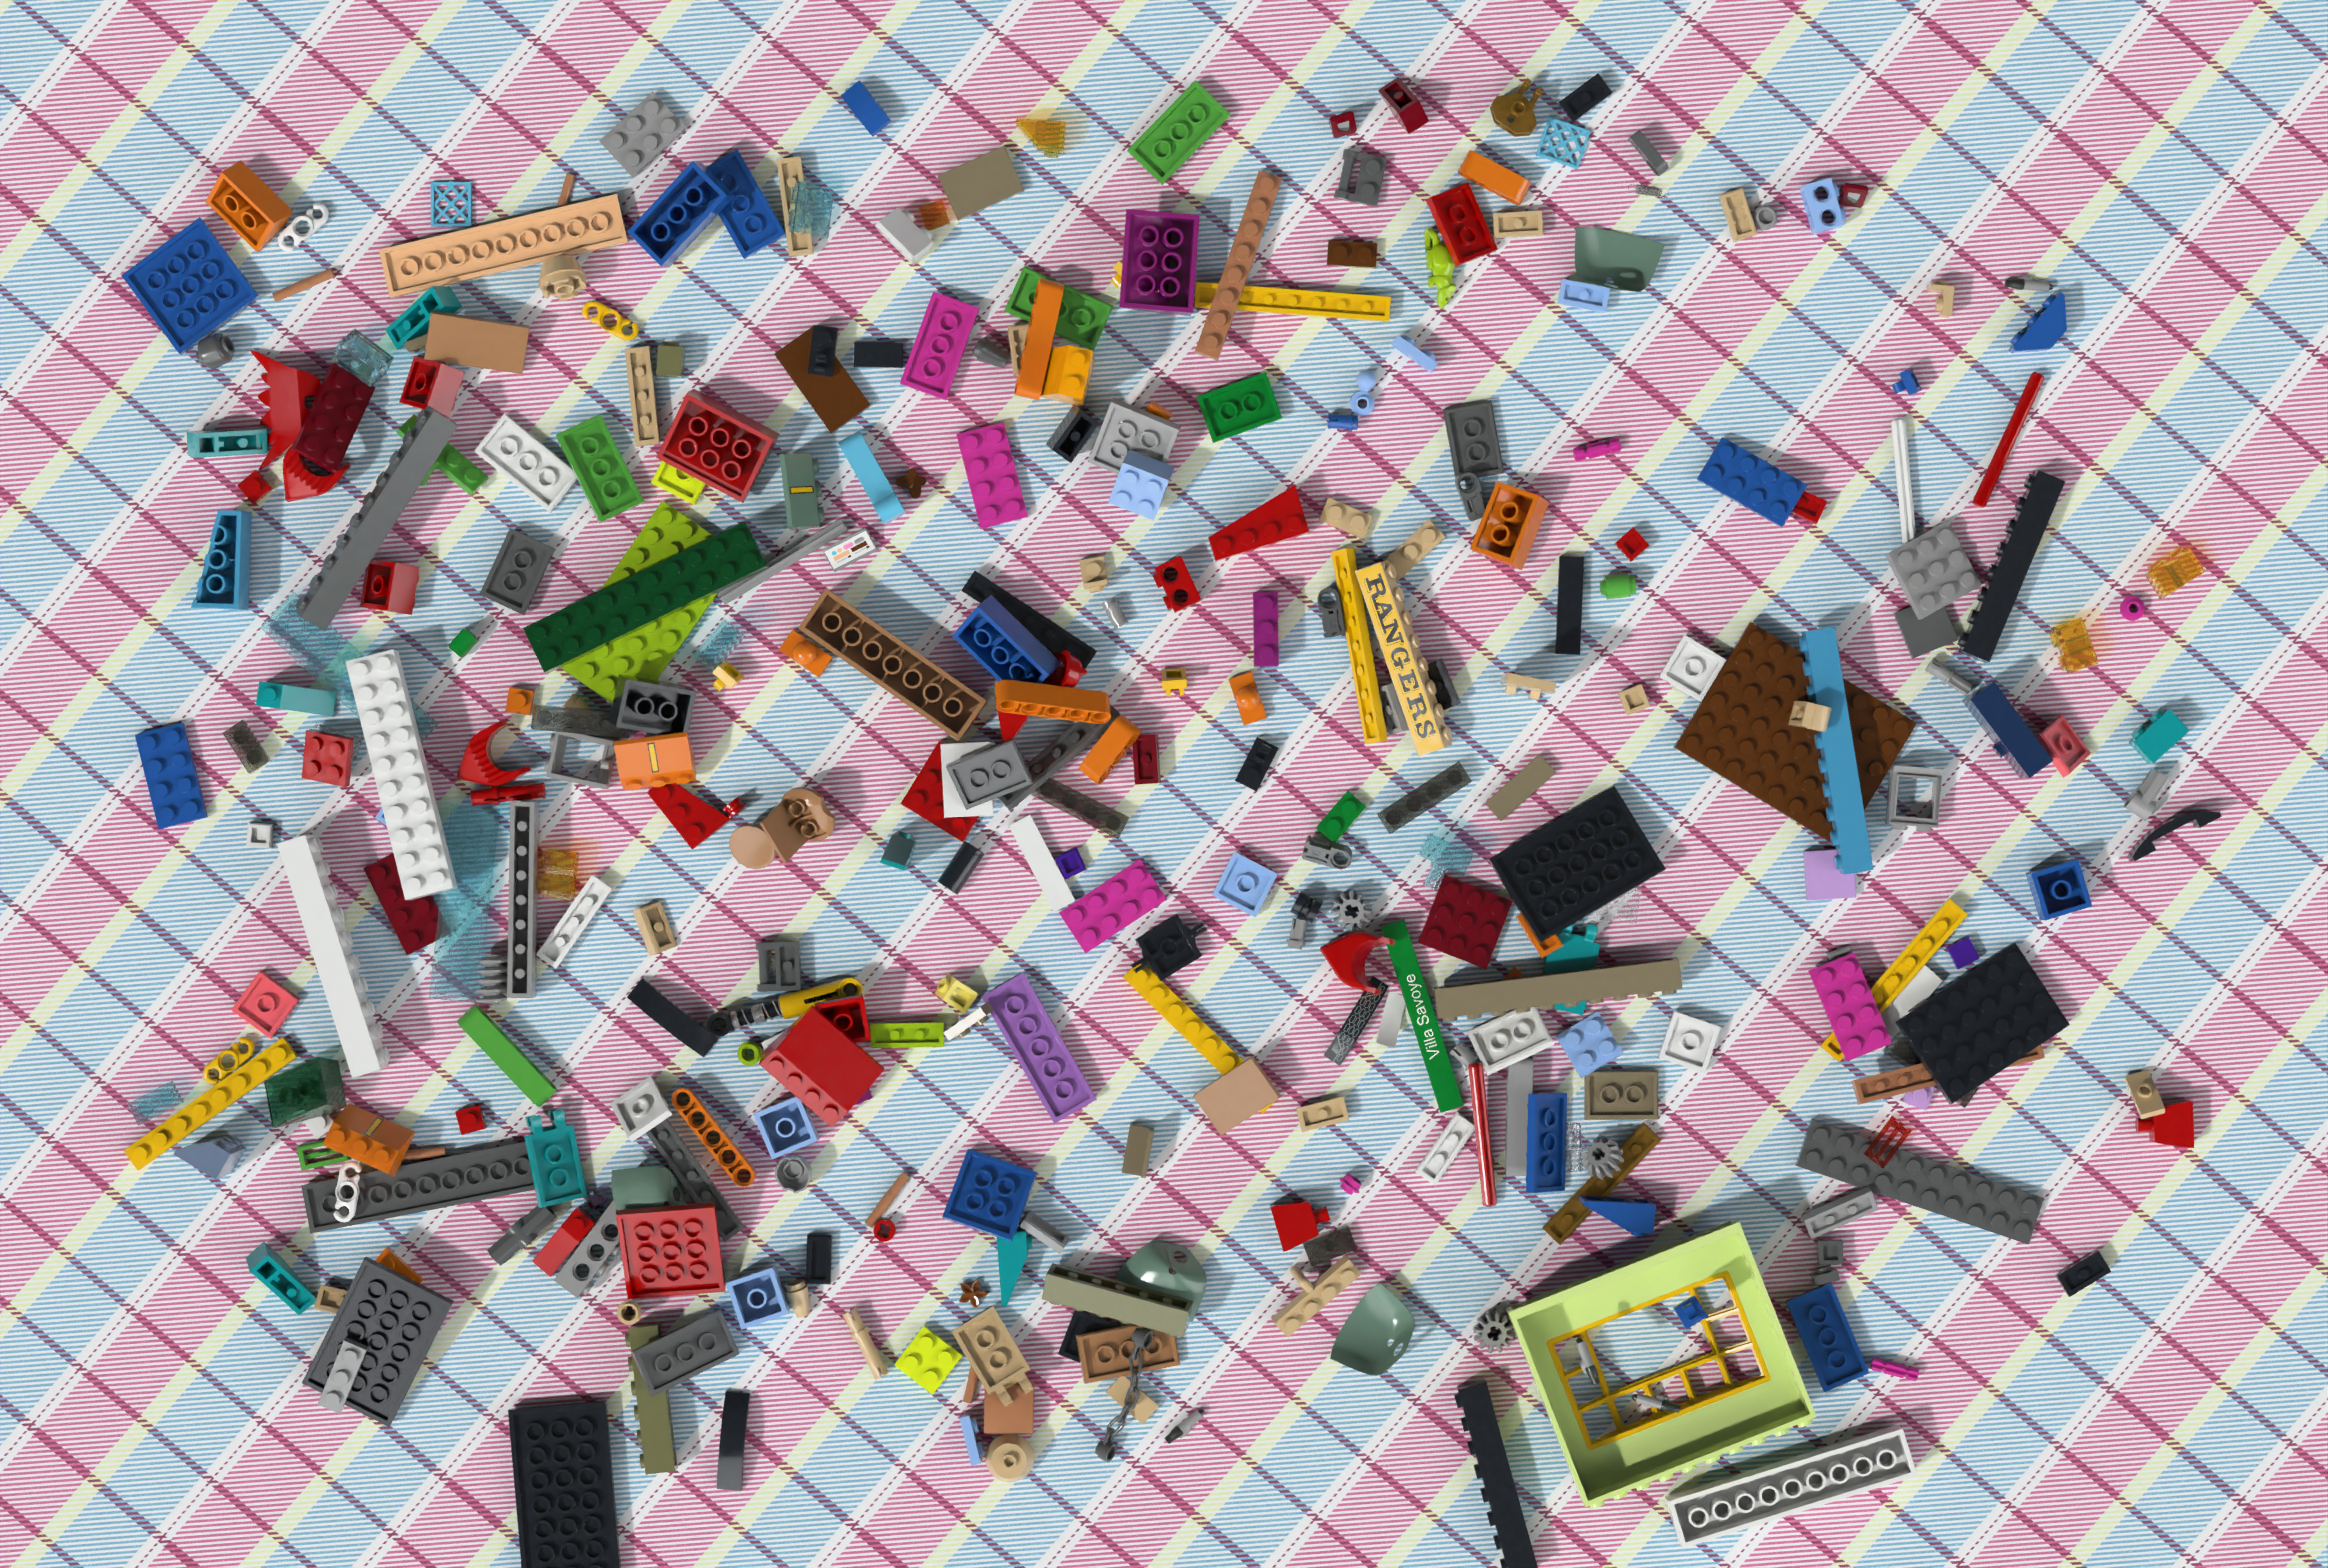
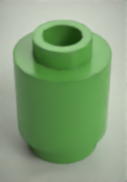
(1618, 586)

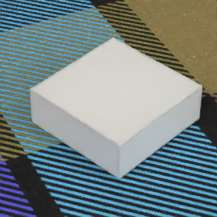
(260, 835)

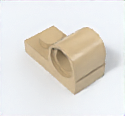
(1810, 716)

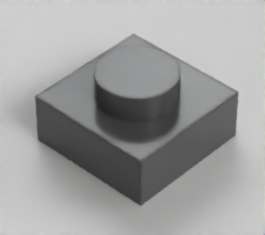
(1830, 1252)
(1824, 1275)

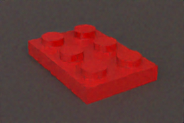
(1461, 224)

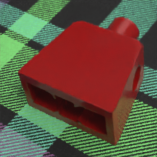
(2172, 1127)
(1297, 1222)

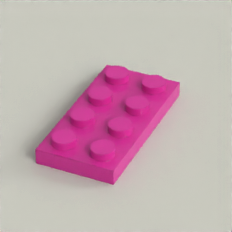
(939, 346)
(992, 475)
(1112, 906)
(1850, 1007)

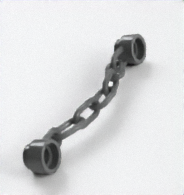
(1142, 1339)

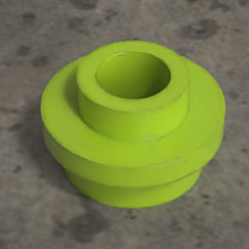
(742, 1050)

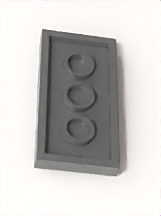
(685, 1352)

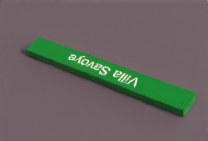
(1422, 1016)

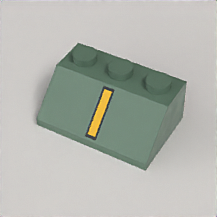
(801, 491)

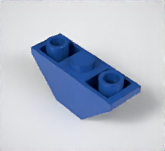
(2044, 328)

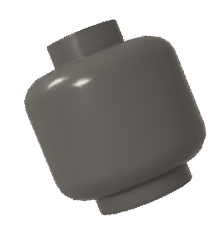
(215, 351)

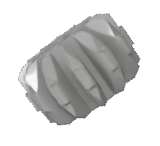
(1349, 919)
(1602, 1158)
(1501, 1335)

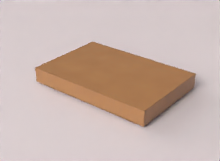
(1236, 1095)

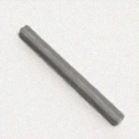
(785, 560)

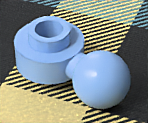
(1366, 381)

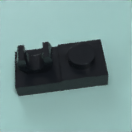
(823, 351)
(1256, 764)

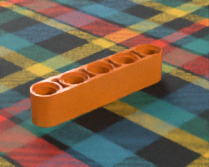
(1039, 339)
(1052, 701)
(725, 1142)

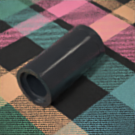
(961, 867)

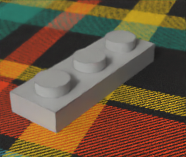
(1839, 1212)
(343, 1375)

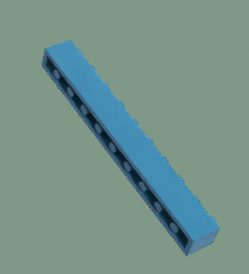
(1837, 752)

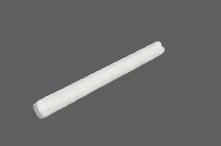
(1903, 480)

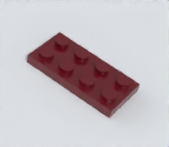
(333, 418)
(411, 919)

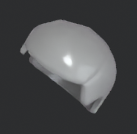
(793, 1173)

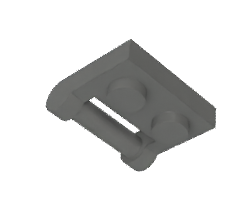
(1368, 180)
(786, 965)

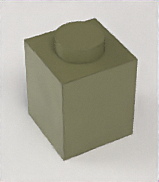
(670, 360)

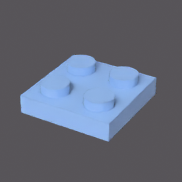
(1244, 884)
(1589, 1044)

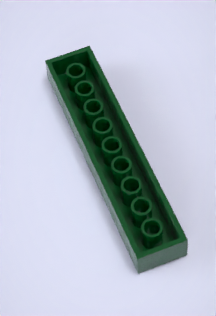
(645, 597)

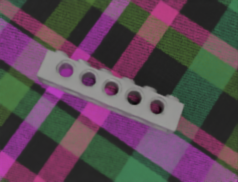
(569, 1276)

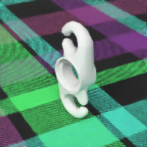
(291, 230)
(353, 1181)

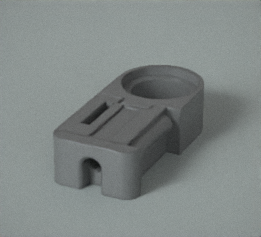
(1648, 153)
(1472, 497)
(1332, 615)
(1324, 852)

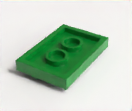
(1239, 407)

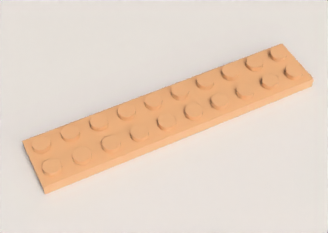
(503, 246)

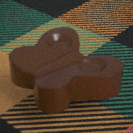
(912, 482)

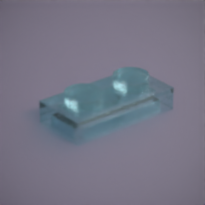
(155, 1103)

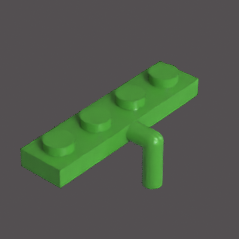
(452, 464)

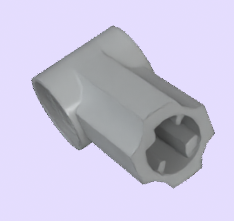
(2143, 800)

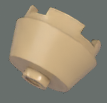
(561, 277)
(1009, 1458)

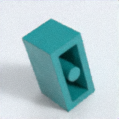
(2158, 735)

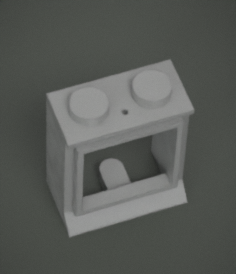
(554, 763)
(1901, 822)

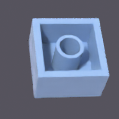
(1141, 484)
(786, 1127)
(758, 1297)

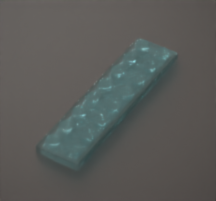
(325, 656)
(465, 909)

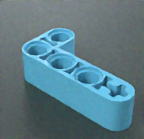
(872, 478)

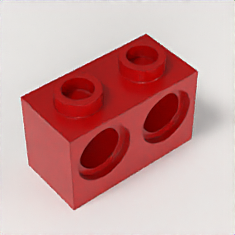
(1182, 582)

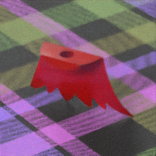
(286, 401)

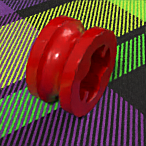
(734, 807)
(877, 1227)

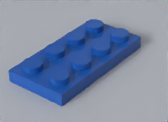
(748, 213)
(1752, 482)
(171, 776)
(1546, 1142)
(1827, 1337)

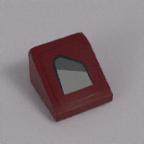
(1343, 124)
(1852, 195)

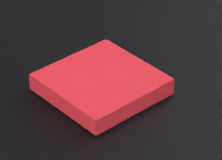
(2063, 745)
(266, 1004)

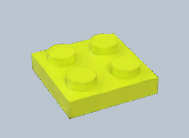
(928, 1359)

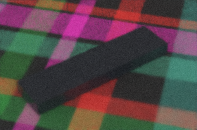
(1569, 605)

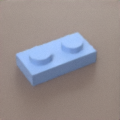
(1583, 295)
(1407, 347)
(974, 1448)

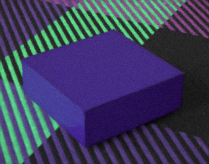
(1070, 863)
(1962, 952)

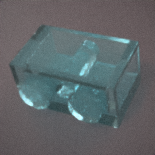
(362, 357)
(718, 645)

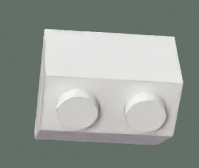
(905, 235)

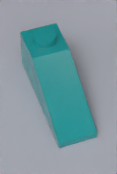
(416, 318)
(226, 442)
(296, 698)
(899, 851)
(1011, 1261)
(280, 1278)

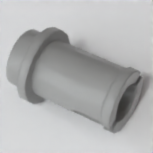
(1114, 612)
(1297, 934)
(1463, 1055)

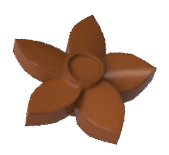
(971, 1293)

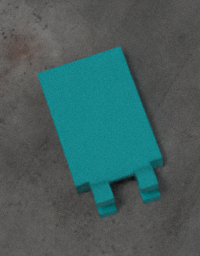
(1576, 953)
(554, 1160)

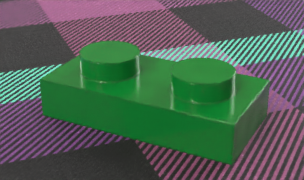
(1340, 817)

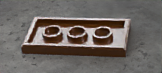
(832, 398)

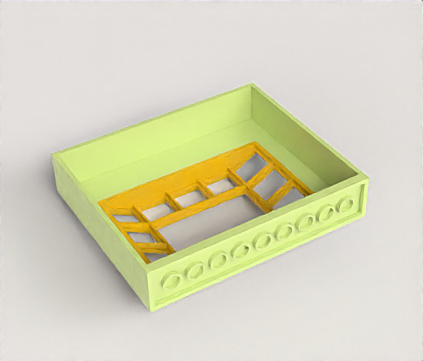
(1705, 1424)

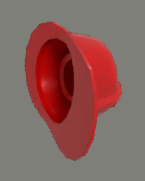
(1068, 672)

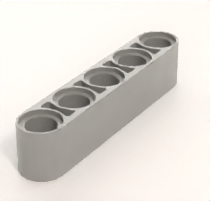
(1518, 1087)

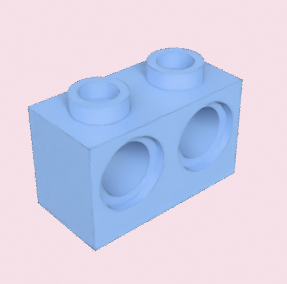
(1815, 207)

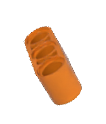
(1494, 177)
(1110, 749)

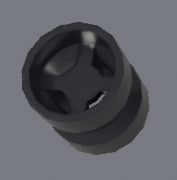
(1306, 906)

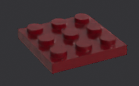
(1465, 921)

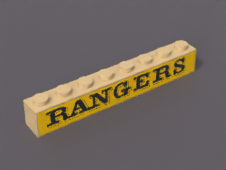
(1404, 657)

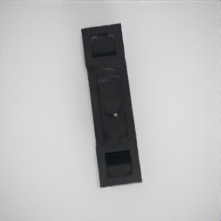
(2145, 845)
(672, 1018)
(732, 1441)

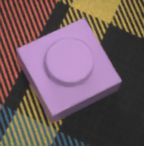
(1919, 1098)

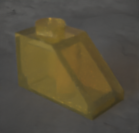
(1044, 135)

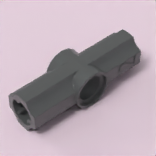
(521, 1234)

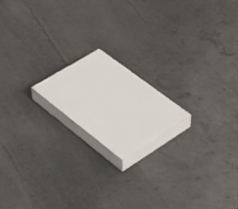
(952, 802)
(1509, 1039)

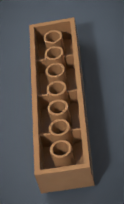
(892, 664)

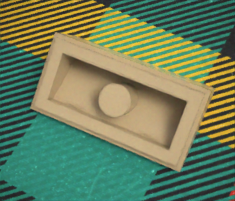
(654, 928)

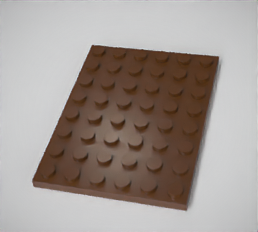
(1747, 737)

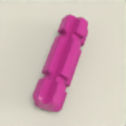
(1596, 449)
(1894, 1369)

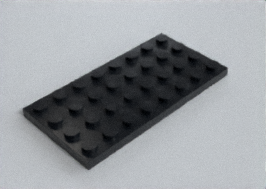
(564, 1486)

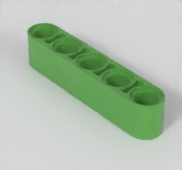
(507, 1055)

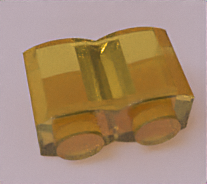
(2174, 572)
(2073, 646)
(559, 874)

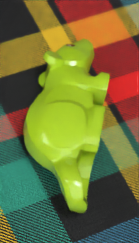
(1441, 265)

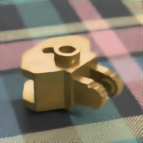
(1518, 109)

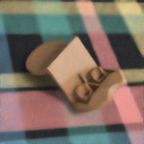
(792, 823)

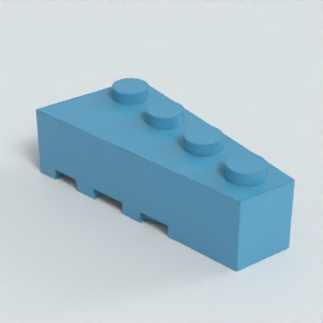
(227, 564)

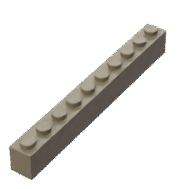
(1558, 988)

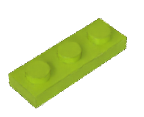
(907, 1035)

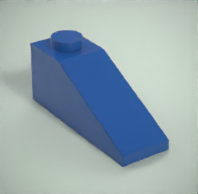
(1629, 1213)

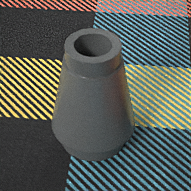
(989, 353)

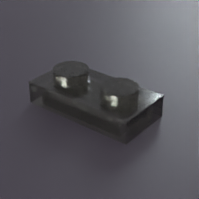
(246, 746)
(1329, 1246)

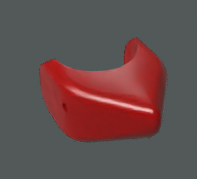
(304, 483)
(478, 763)
(1348, 958)

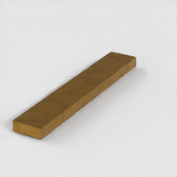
(1574, 1212)

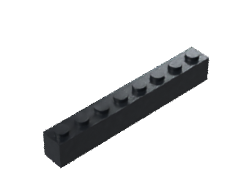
(2011, 566)
(1496, 1475)

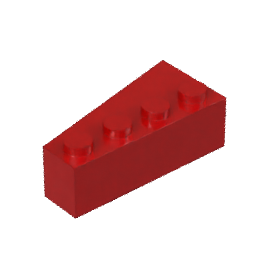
(1264, 526)

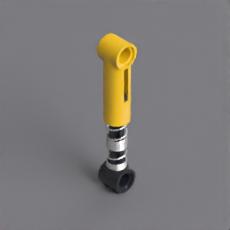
(788, 1006)

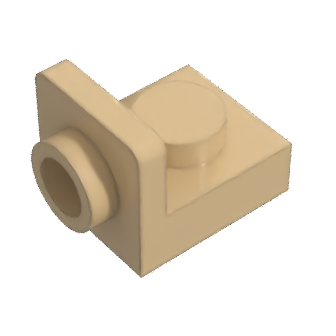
(1944, 303)
(1094, 574)

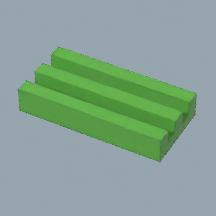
(302, 1157)

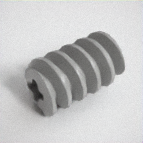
(493, 978)

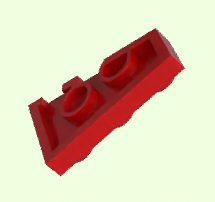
(687, 813)

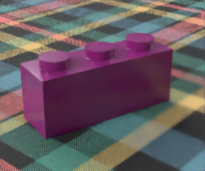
(1265, 629)

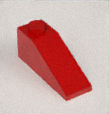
(565, 1240)

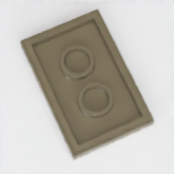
(981, 183)
(1621, 1095)

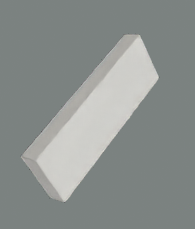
(1445, 1148)

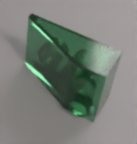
(305, 1092)

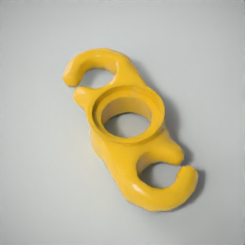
(604, 310)
(239, 1057)

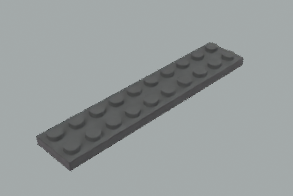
(1921, 1182)
(423, 1186)

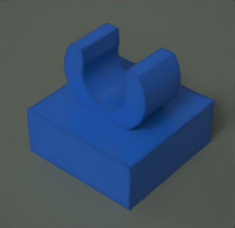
(1909, 382)
(1690, 1312)

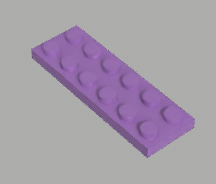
(1039, 1048)

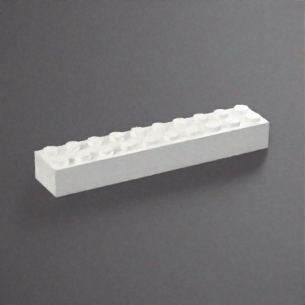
(401, 774)
(333, 954)
(1791, 1486)

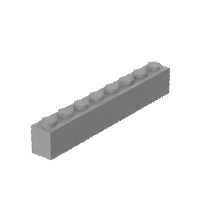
(522, 899)

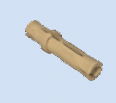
(865, 1343)

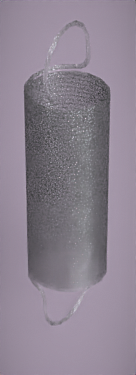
(1648, 190)

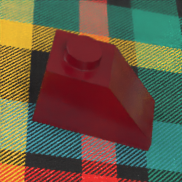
(1404, 105)

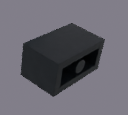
(1072, 433)

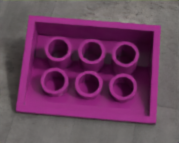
(1159, 262)

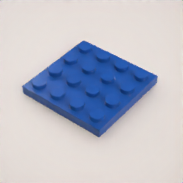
(190, 286)

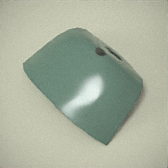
(1617, 256)
(645, 1187)
(1151, 1267)
(1369, 1328)

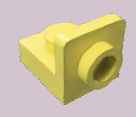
(956, 993)

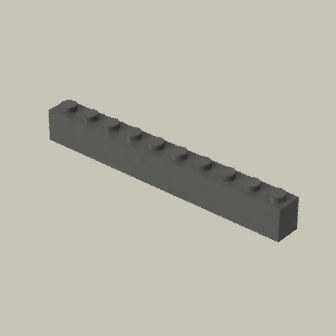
(376, 518)

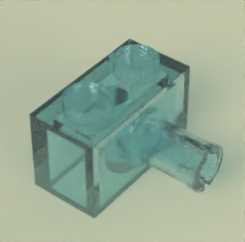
(1443, 858)

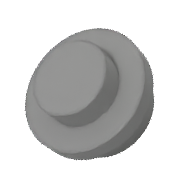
(1765, 217)

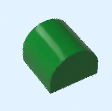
(463, 642)

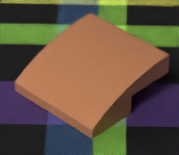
(1012, 1419)

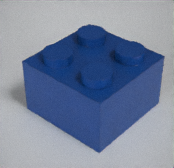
(2058, 889)

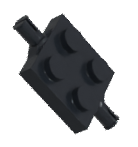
(1168, 947)

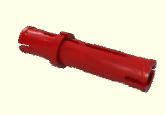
(507, 794)

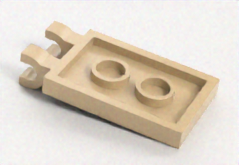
(1535, 685)
(993, 1354)

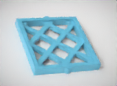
(1581, 149)
(468, 187)

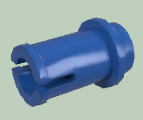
(1341, 421)

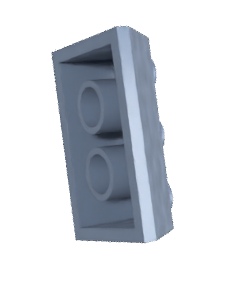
(215, 1156)

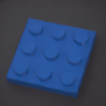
(989, 1195)

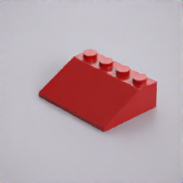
(717, 445)
(821, 1065)

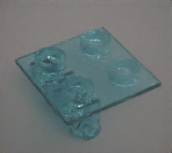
(811, 210)

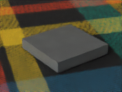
(1927, 633)

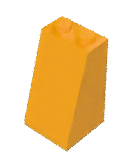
(1068, 375)

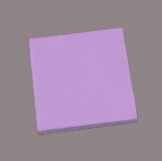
(1823, 879)

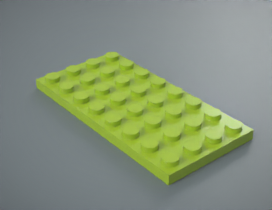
(653, 647)

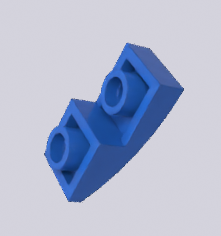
(866, 108)

